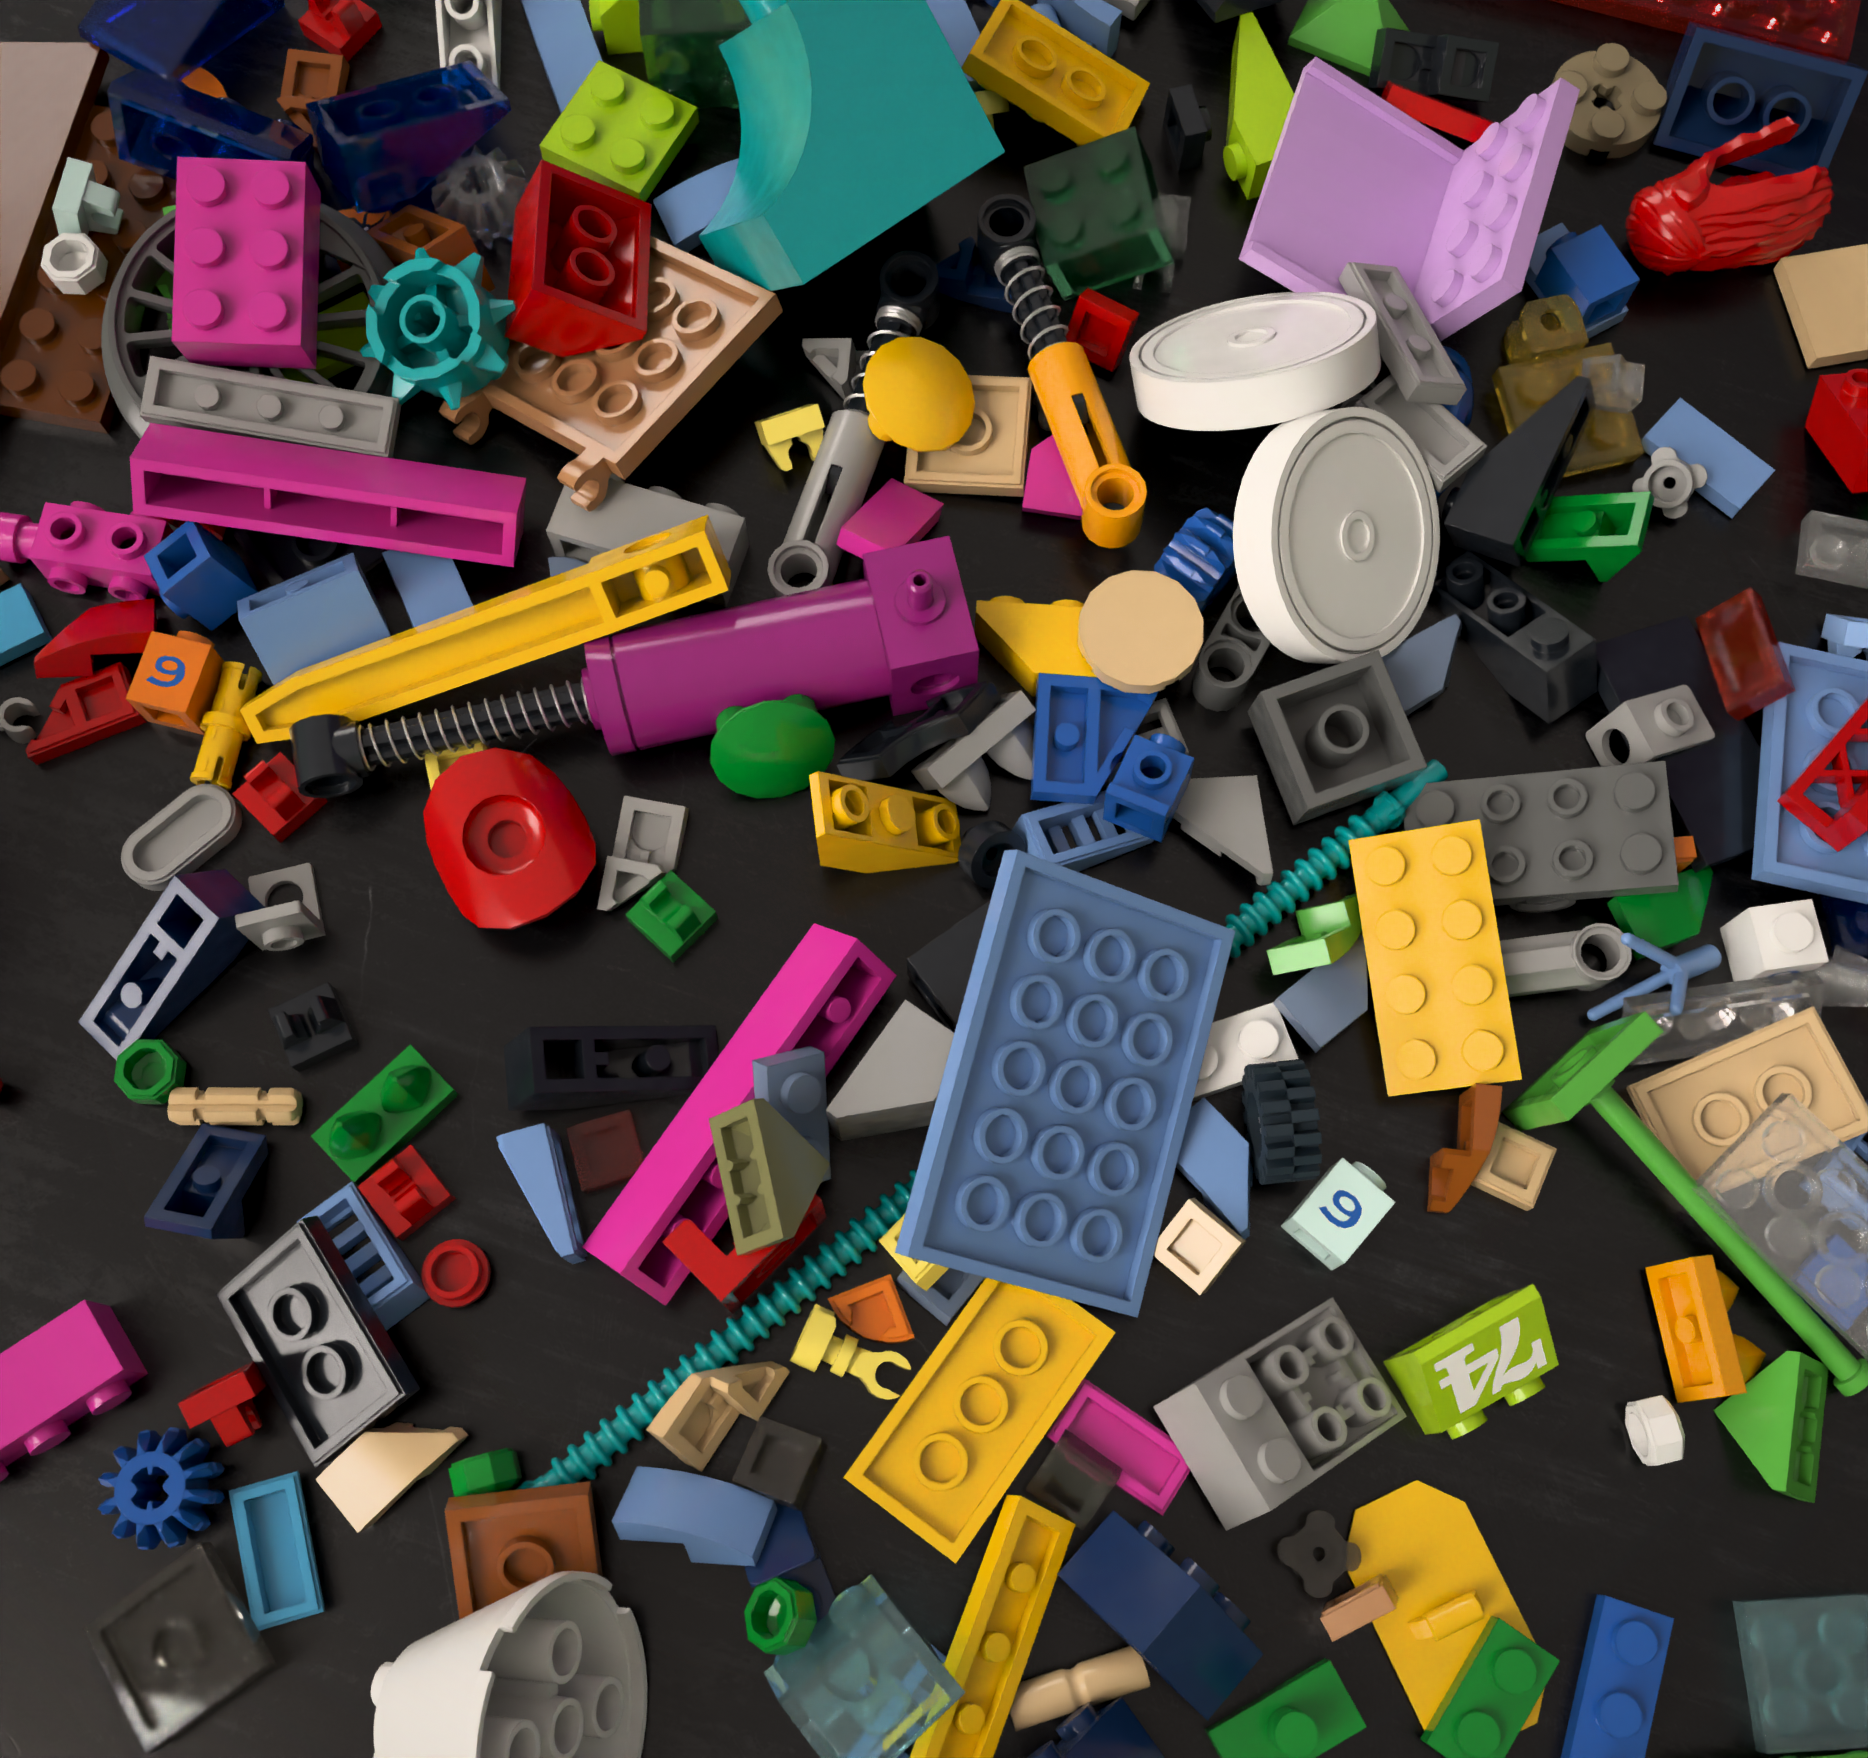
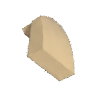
(383, 1467)

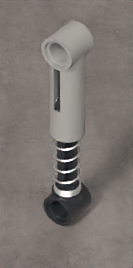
(848, 446)

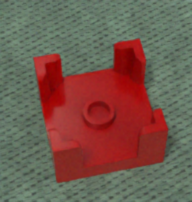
(736, 1277)

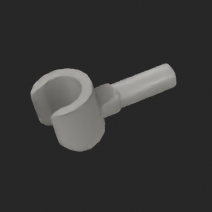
(10, 711)

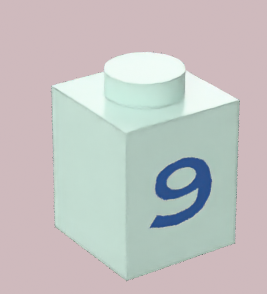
(1339, 1212)

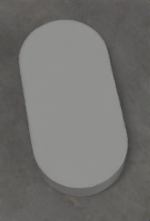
(181, 836)

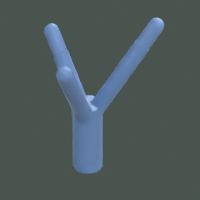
(1673, 971)

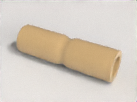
(1087, 1682)

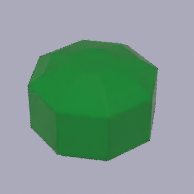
(149, 1071)
(485, 1473)
(780, 1616)

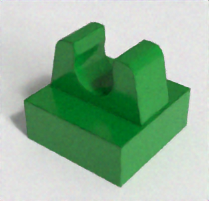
(671, 916)

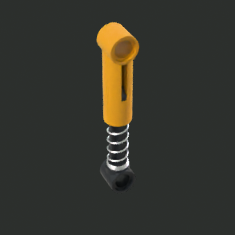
(1062, 377)

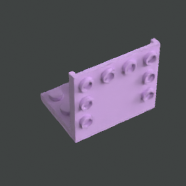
(1387, 191)

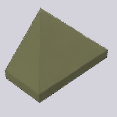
(765, 1174)

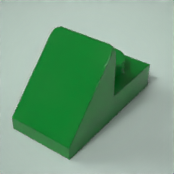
(1594, 528)

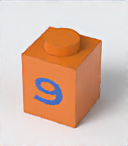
(176, 680)

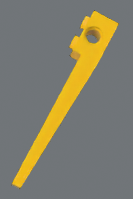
(503, 632)

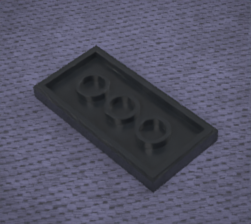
(1709, 784)

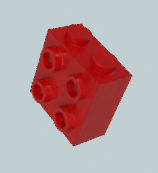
(1841, 425)

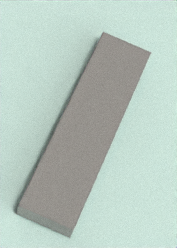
(268, 408)

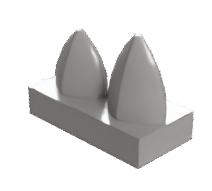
(958, 765)

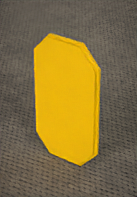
(1443, 1588)

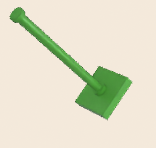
(1586, 1078)

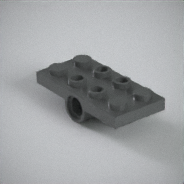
(1564, 832)

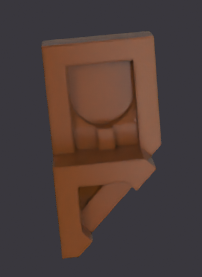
(1455, 1169)

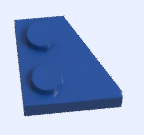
(1080, 735)

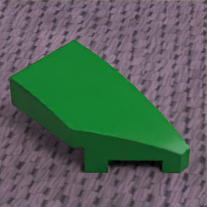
(1665, 917)

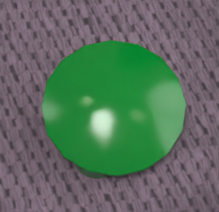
(771, 746)

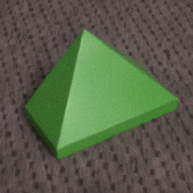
(1344, 30)
(1782, 1422)

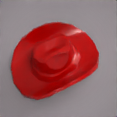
(507, 838)

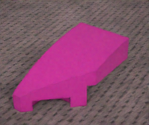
(1048, 484)

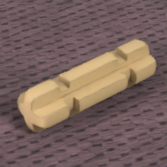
(235, 1106)

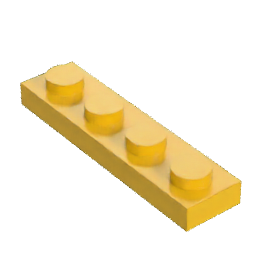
(998, 1629)

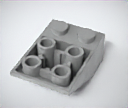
(1279, 1414)

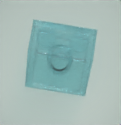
(863, 1678)

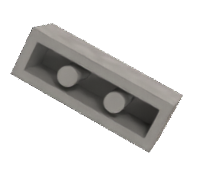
(636, 513)

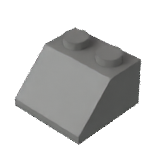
(895, 1080)

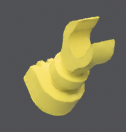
(844, 1355)

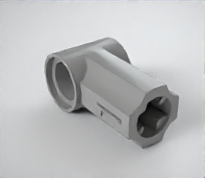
(1556, 961)

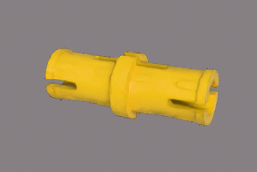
(225, 726)

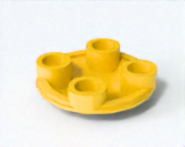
(918, 395)

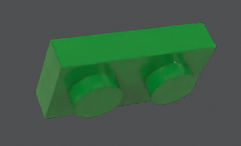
(1490, 1695)

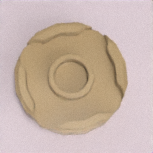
(1140, 631)

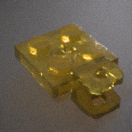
(1542, 363)

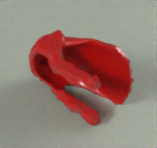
(1733, 224)

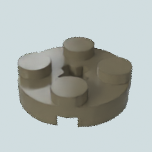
(1625, 83)

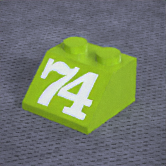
(1476, 1362)

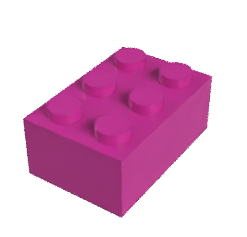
(246, 263)

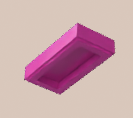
(889, 520)
(1146, 1454)

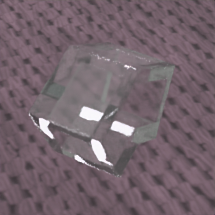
(1615, 382)

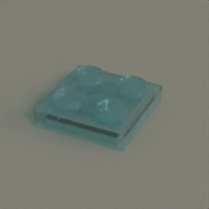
(1806, 1671)

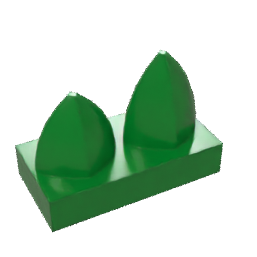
(384, 1115)

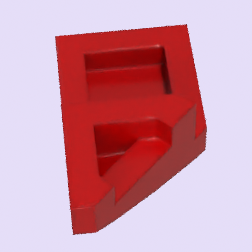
(99, 630)

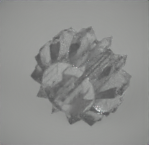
(481, 194)

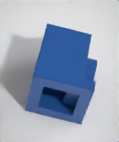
(1144, 802)

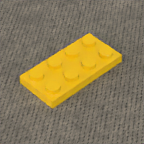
(1434, 959)
(978, 1411)

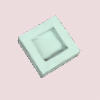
(84, 203)

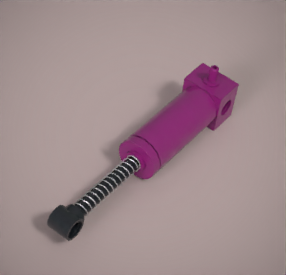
(666, 682)

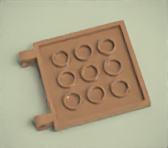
(628, 396)

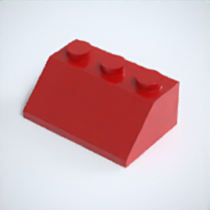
(578, 264)

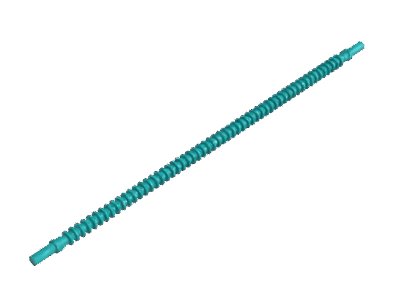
(1385, 813)

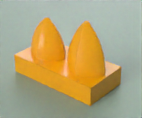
(1695, 1329)

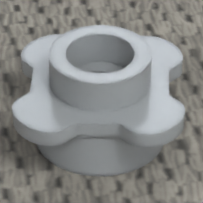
(1687, 478)

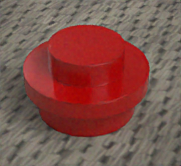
(456, 1273)

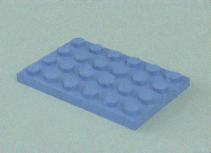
(1066, 1087)

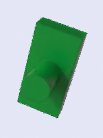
(1292, 1719)

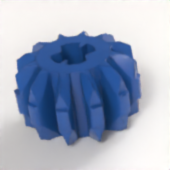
(1201, 556)
(137, 1488)

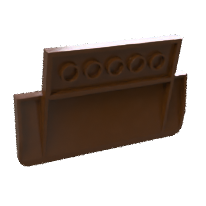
(47, 337)

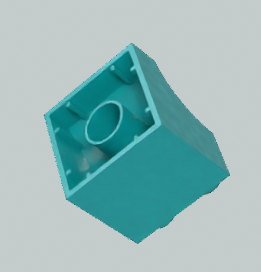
(843, 132)

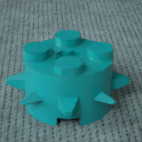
(437, 328)

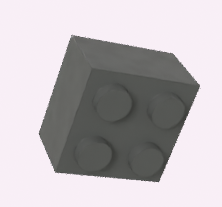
(1336, 737)

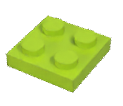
(620, 131)

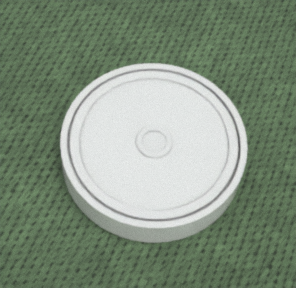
(1256, 361)
(1336, 535)

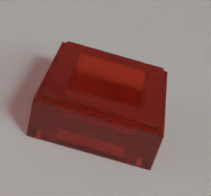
(606, 1150)

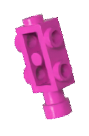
(82, 548)

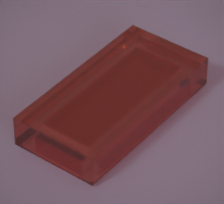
(1744, 654)

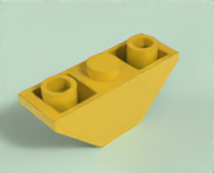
(1032, 638)
(881, 826)

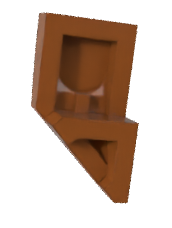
(310, 78)

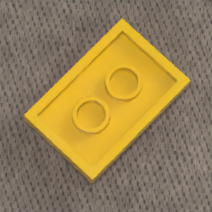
(1053, 74)

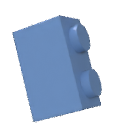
(312, 617)

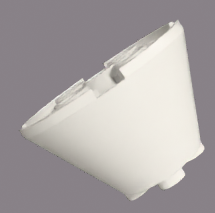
(520, 1679)

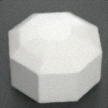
(74, 263)
(1655, 1430)

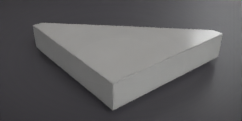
(1228, 820)

